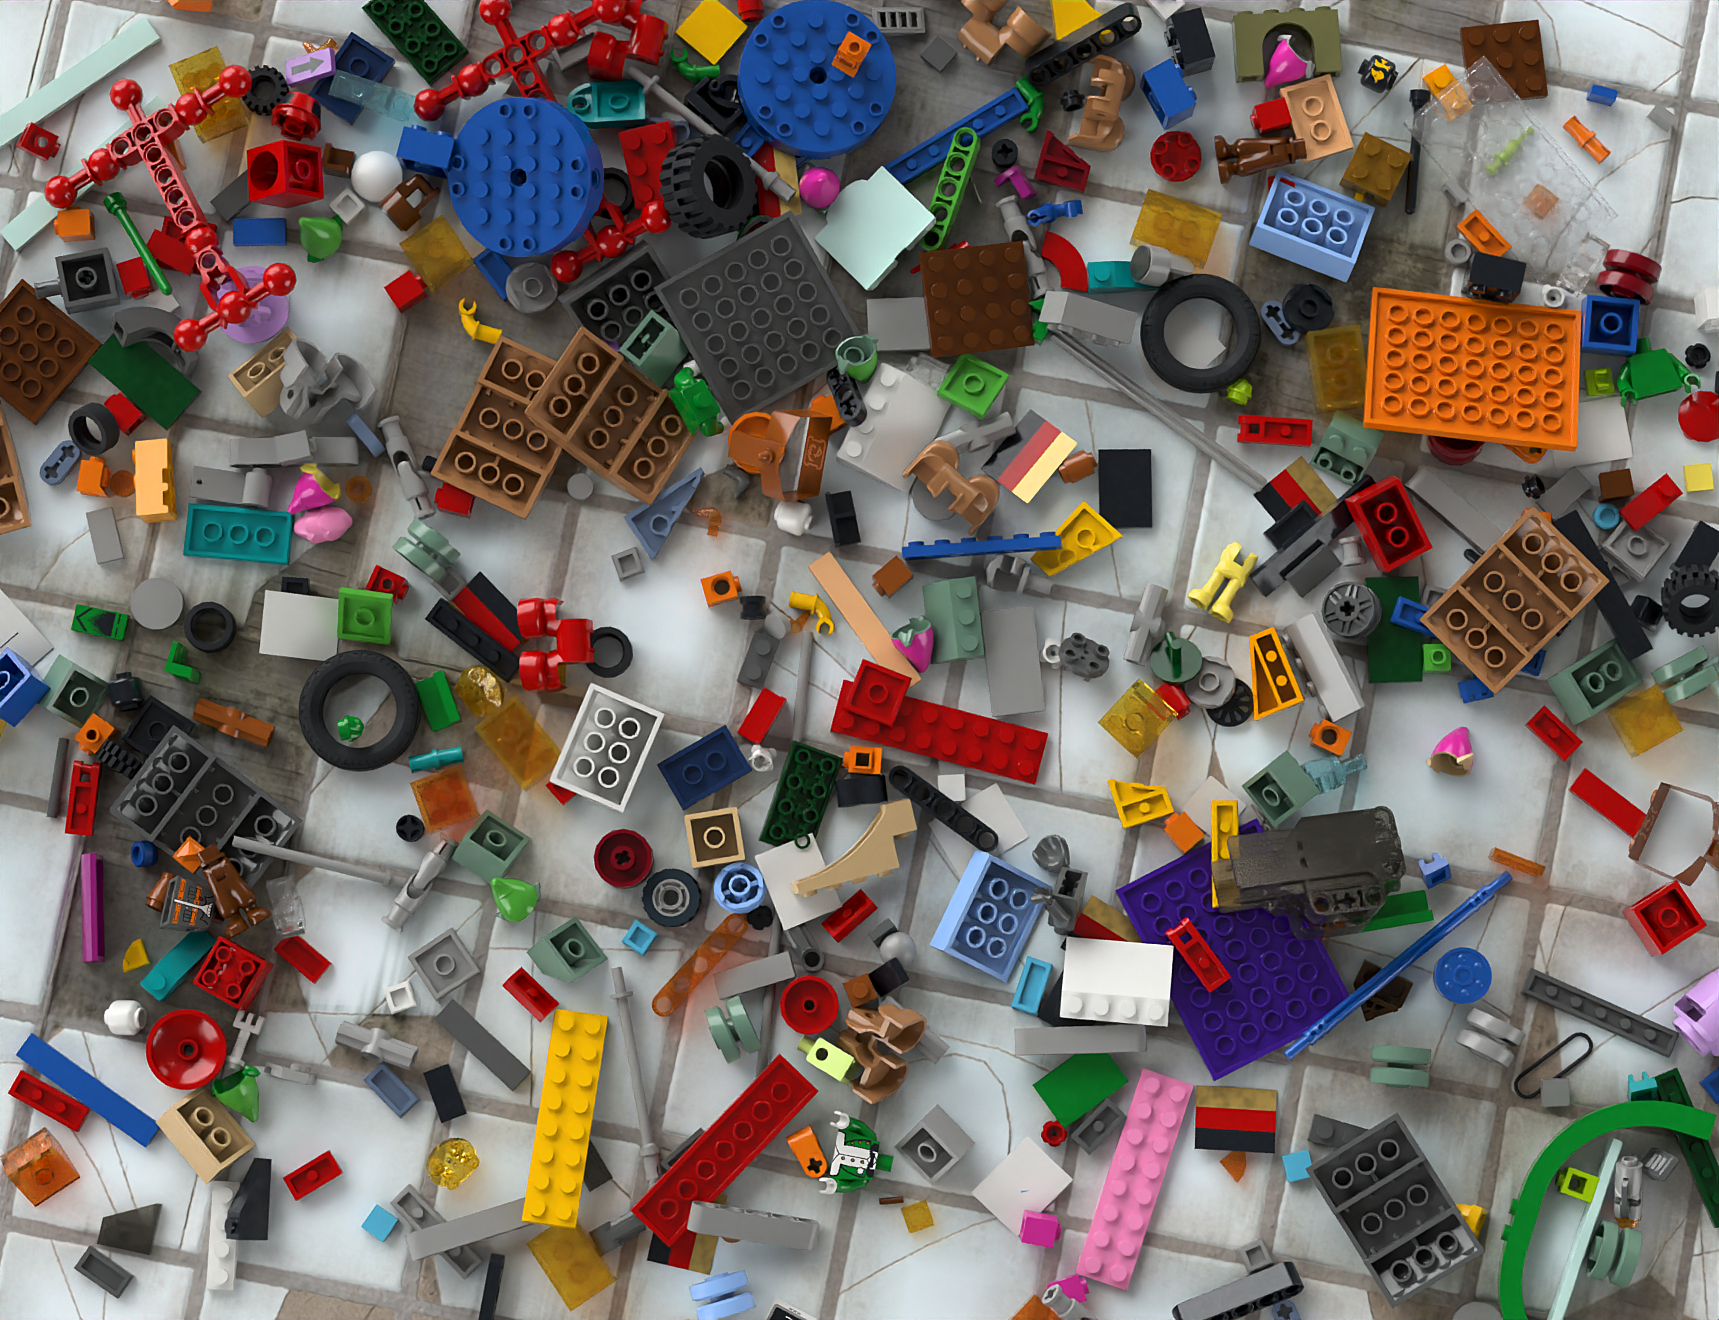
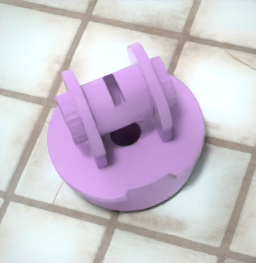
(263, 322)

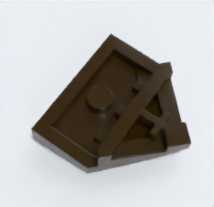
(1387, 999)

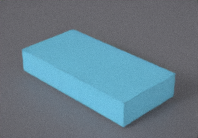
(1031, 985)

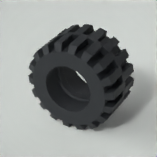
(1688, 583)

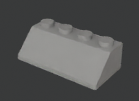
(1323, 668)

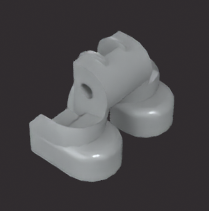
(302, 369)

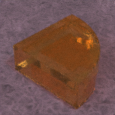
(1235, 1164)

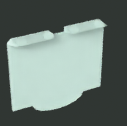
(873, 226)

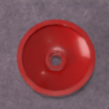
(167, 1049)

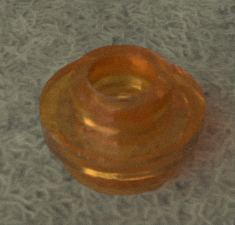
(355, 481)

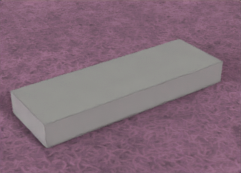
(754, 975)

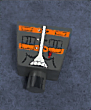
(188, 907)

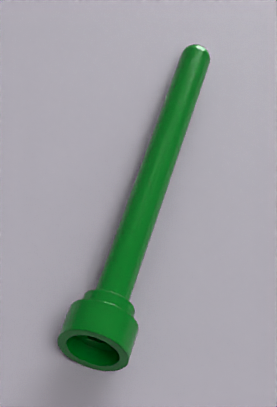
(116, 205)

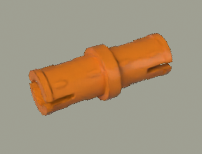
(1586, 139)

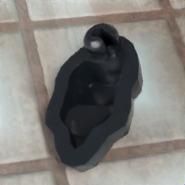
(724, 92)

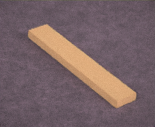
(860, 616)

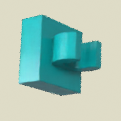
(1642, 1090)

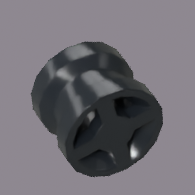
(1004, 159)
(752, 607)
(405, 828)

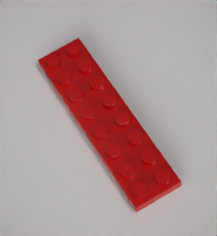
(950, 737)
(725, 1148)

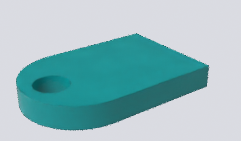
(609, 104)

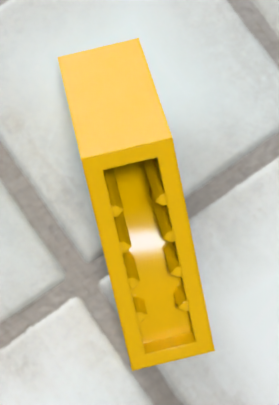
(1072, 15)

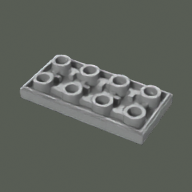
(898, 324)
(1012, 661)

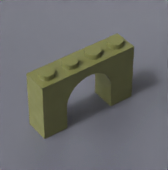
(1316, 26)

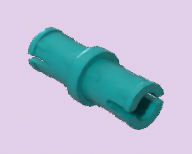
(436, 759)

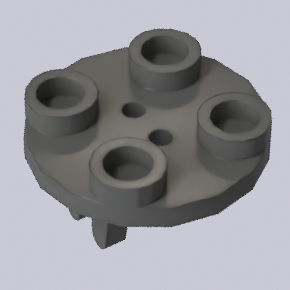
(1083, 656)

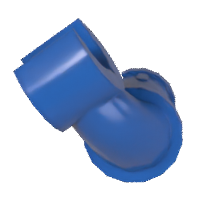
(1050, 212)

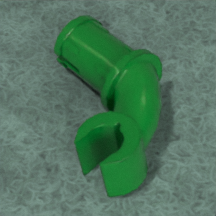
(693, 73)
(1035, 101)

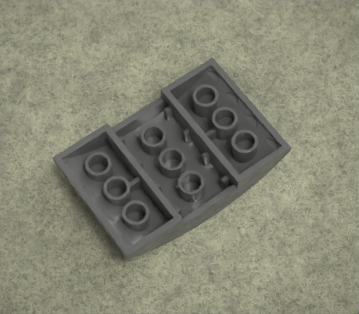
(198, 795)
(1395, 1210)

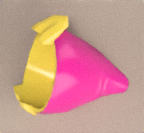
(313, 490)

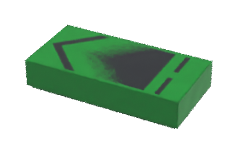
(100, 622)

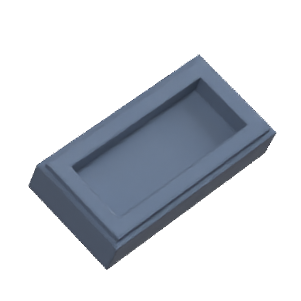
(391, 1089)

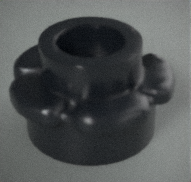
(1072, 101)
(1699, 349)
(1533, 486)
(758, 924)

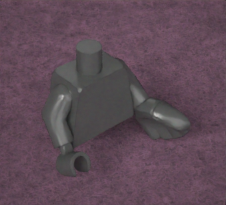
(1066, 900)

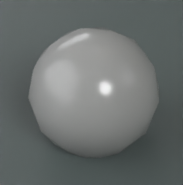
(899, 946)

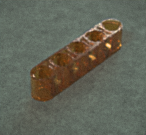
(687, 971)

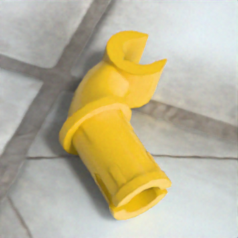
(474, 328)
(815, 605)

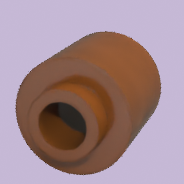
(1077, 467)

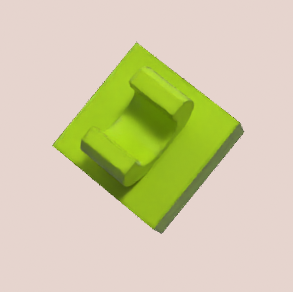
(1598, 382)

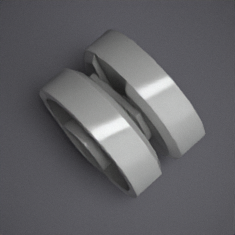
(1490, 1038)

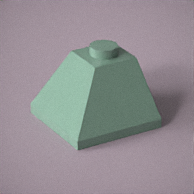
(567, 952)

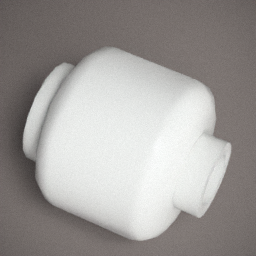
(794, 517)
(125, 1017)

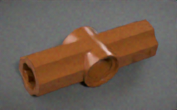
(233, 722)

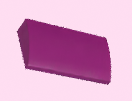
(92, 908)

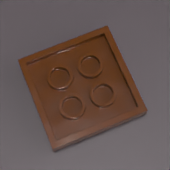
(1513, 52)

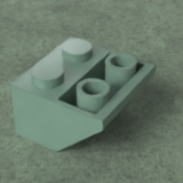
(654, 349)
(1346, 448)

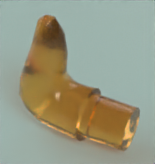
(310, 48)
(714, 519)
(798, 624)

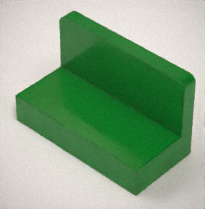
(174, 664)
(438, 701)

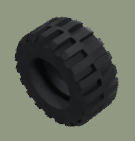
(686, 192)

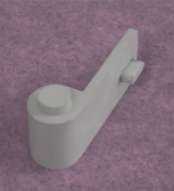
(232, 487)

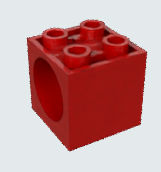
(285, 174)
(1664, 918)
(233, 973)

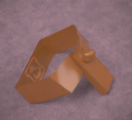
(767, 452)
(1711, 856)

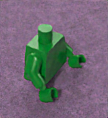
(1652, 374)

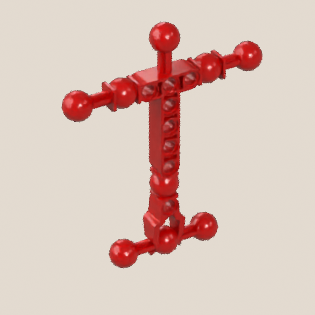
(475, 81)
(200, 239)

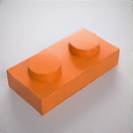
(1483, 235)

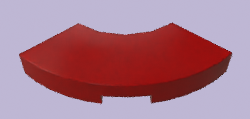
(1067, 261)

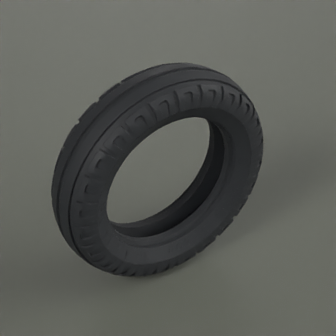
(1214, 289)
(319, 685)

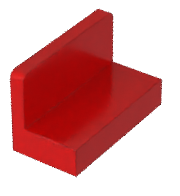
(762, 716)

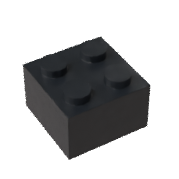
(1190, 42)
(1493, 278)

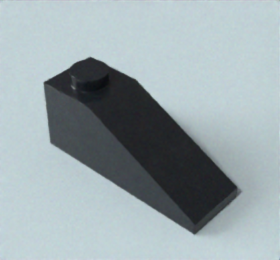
(250, 1208)

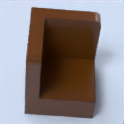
(337, 161)
(1615, 485)

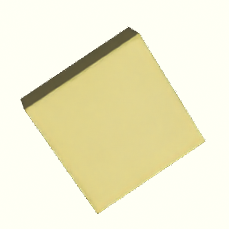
(1698, 477)

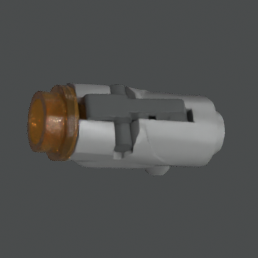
(1628, 1191)

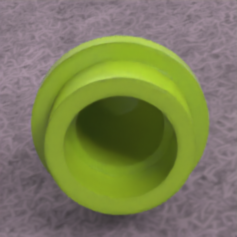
(1240, 392)

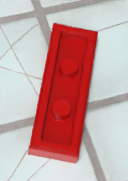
(1608, 802)
(49, 1100)

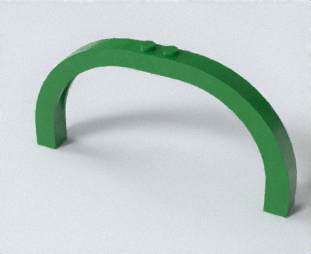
(1553, 1155)

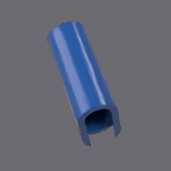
(1474, 688)

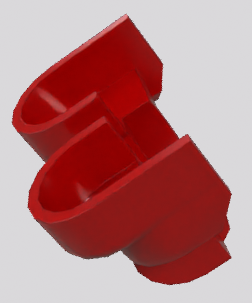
(644, 45)
(540, 668)

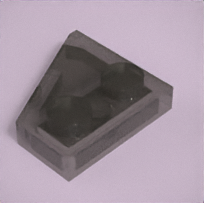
(131, 1229)

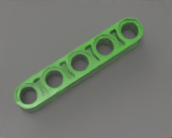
(947, 178)

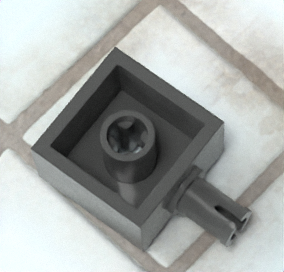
(72, 275)

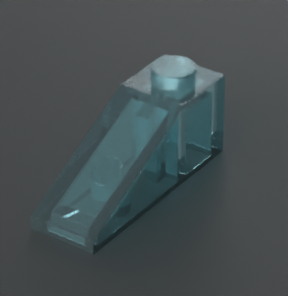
(372, 95)

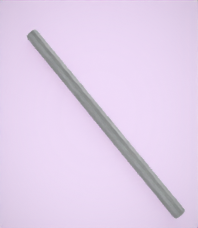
(1159, 410)

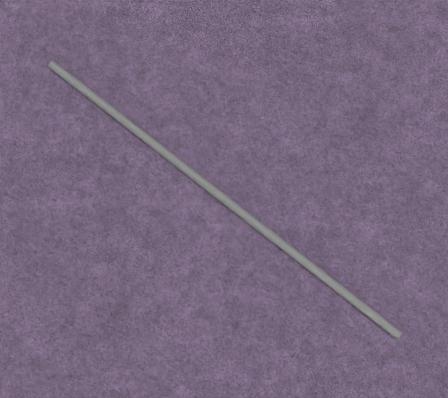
(776, 928)

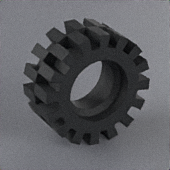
(280, 90)
(119, 759)

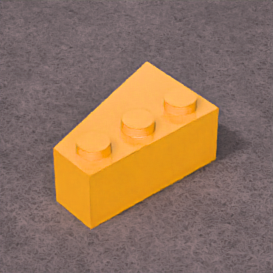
(154, 481)
(1272, 676)

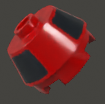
(297, 116)

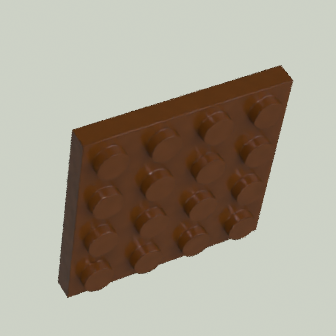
(976, 299)
(39, 352)

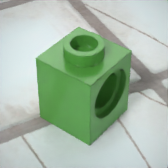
(1435, 659)

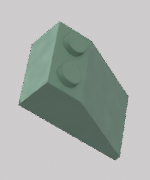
(1594, 681)

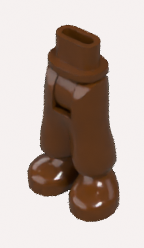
(1256, 155)
(230, 892)

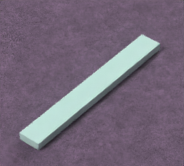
(77, 80)
(41, 214)
(1585, 1231)

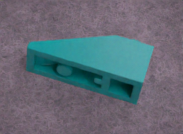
(1113, 278)
(177, 965)

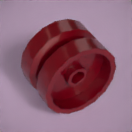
(1628, 276)
(1453, 450)
(608, 856)

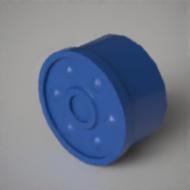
(1462, 975)

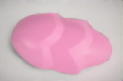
(323, 524)

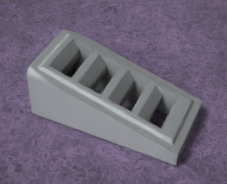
(889, 12)

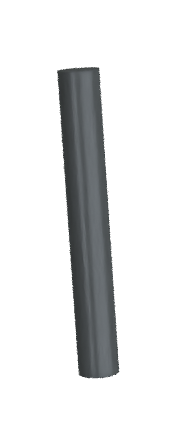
(57, 779)

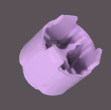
(1700, 1016)

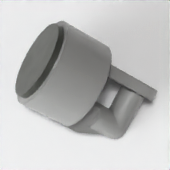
(1157, 265)

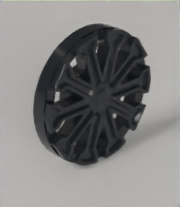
(1233, 705)

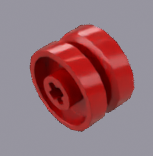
(811, 989)

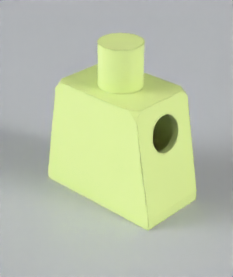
(837, 1064)

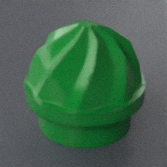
(350, 728)

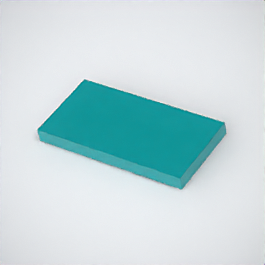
(238, 534)

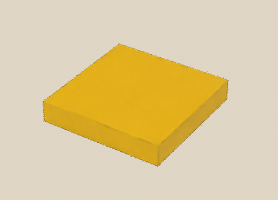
(712, 30)

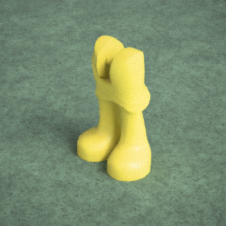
(1225, 569)

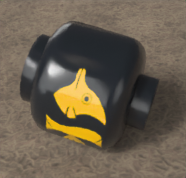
(1378, 74)

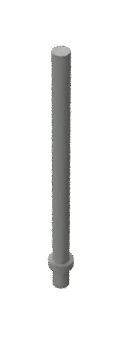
(307, 859)

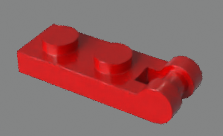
(1275, 431)
(83, 799)
(1198, 955)

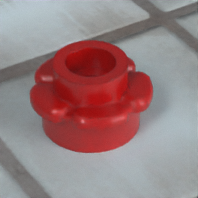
(1047, 1137)

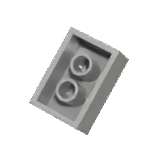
(1087, 318)

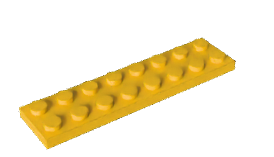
(565, 1119)

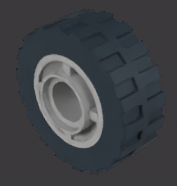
(660, 885)

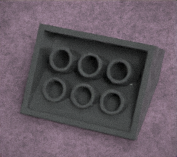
(618, 295)

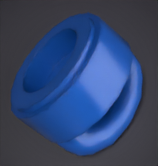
(144, 854)

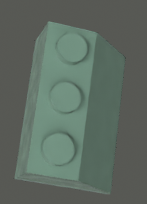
(954, 619)

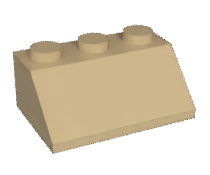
(259, 376)
(205, 1133)

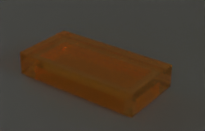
(1516, 862)

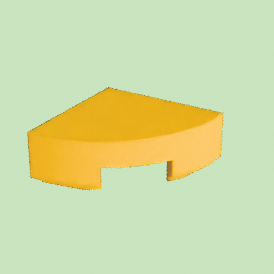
(135, 956)

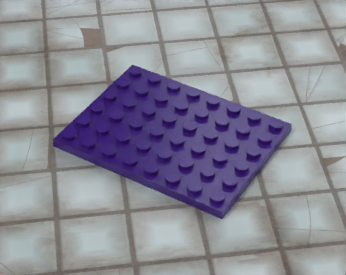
(1275, 981)

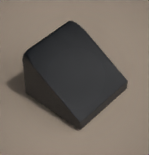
(1647, 612)

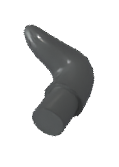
(739, 475)

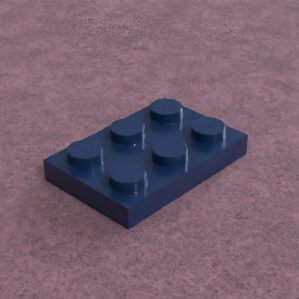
(359, 59)
(704, 767)

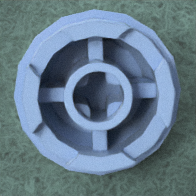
(739, 888)

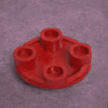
(1175, 156)
(1700, 416)

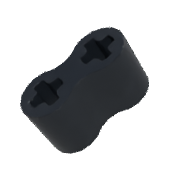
(861, 791)

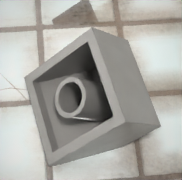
(935, 1144)

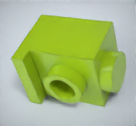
(1586, 1184)

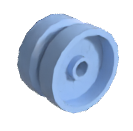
(722, 1297)

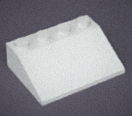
(898, 426)
(606, 748)
(1116, 981)

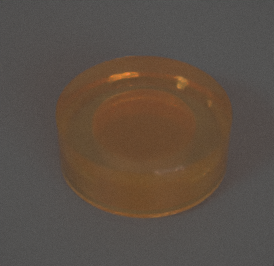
(122, 483)

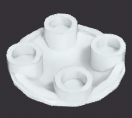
(376, 175)

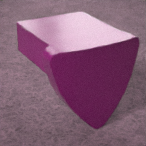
(1019, 180)

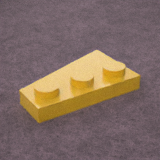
(1081, 536)

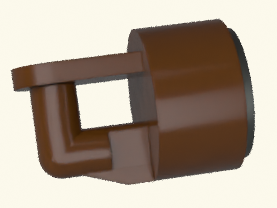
(399, 209)

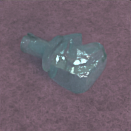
(1331, 772)

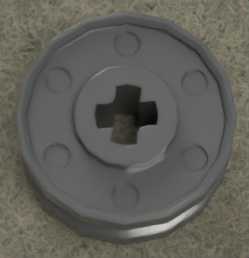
(1361, 621)

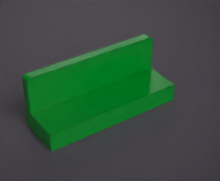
(1401, 911)

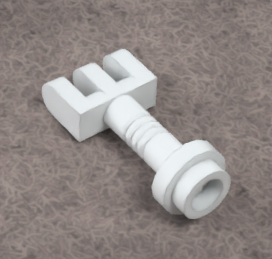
(233, 1062)

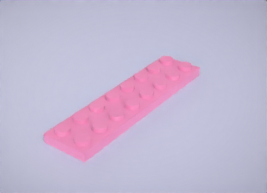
(1134, 1179)

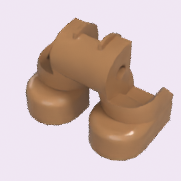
(988, 41)
(1101, 126)
(938, 470)
(891, 1025)

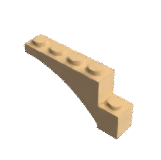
(870, 855)

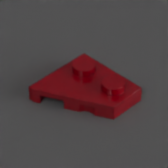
(1061, 166)

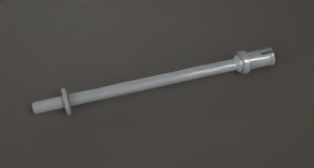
(769, 179)
(649, 1149)

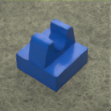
(1436, 871)

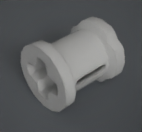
(1352, 551)

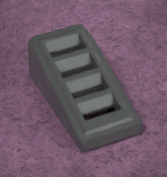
(1659, 1164)

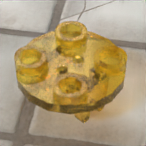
(480, 690)
(458, 1152)

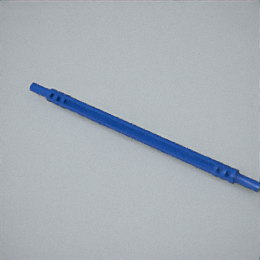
(1398, 965)

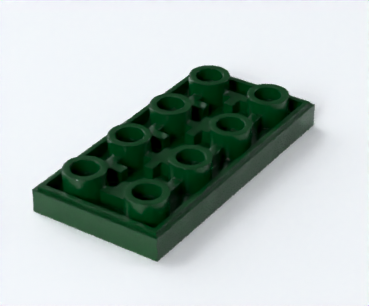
(417, 35)
(146, 379)
(1392, 649)
(800, 795)

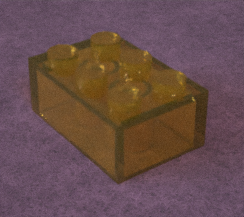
(203, 72)
(1177, 226)
(1336, 368)
(519, 743)
(571, 1263)

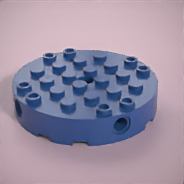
(808, 116)
(561, 169)

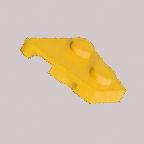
(1139, 802)

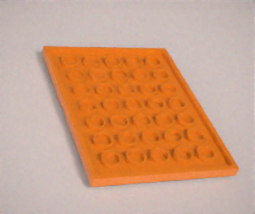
(1473, 369)

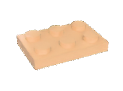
(1317, 118)

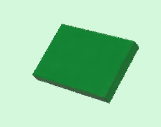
(1079, 1085)

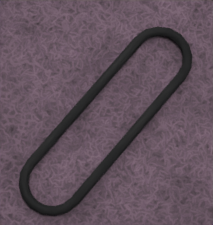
(1547, 1056)

